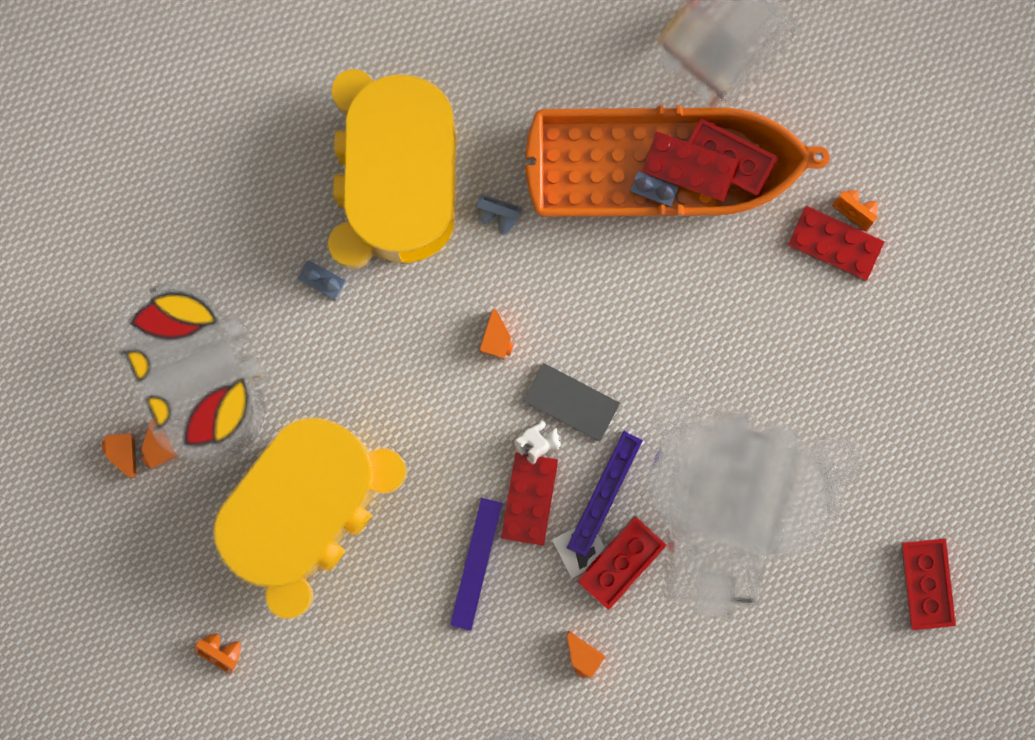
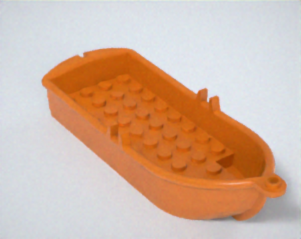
(593, 156)

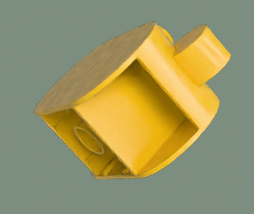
(396, 169)
(300, 506)

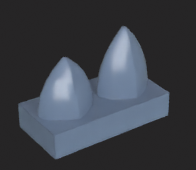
(654, 189)
(507, 212)
(321, 279)

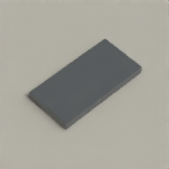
(571, 402)

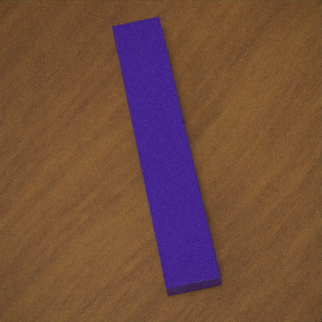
(604, 494)
(476, 564)

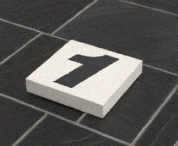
(574, 562)

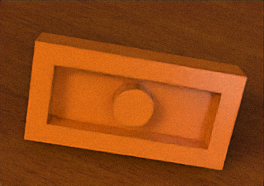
(860, 214)
(225, 659)

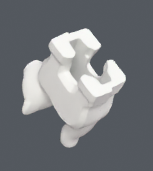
(537, 445)

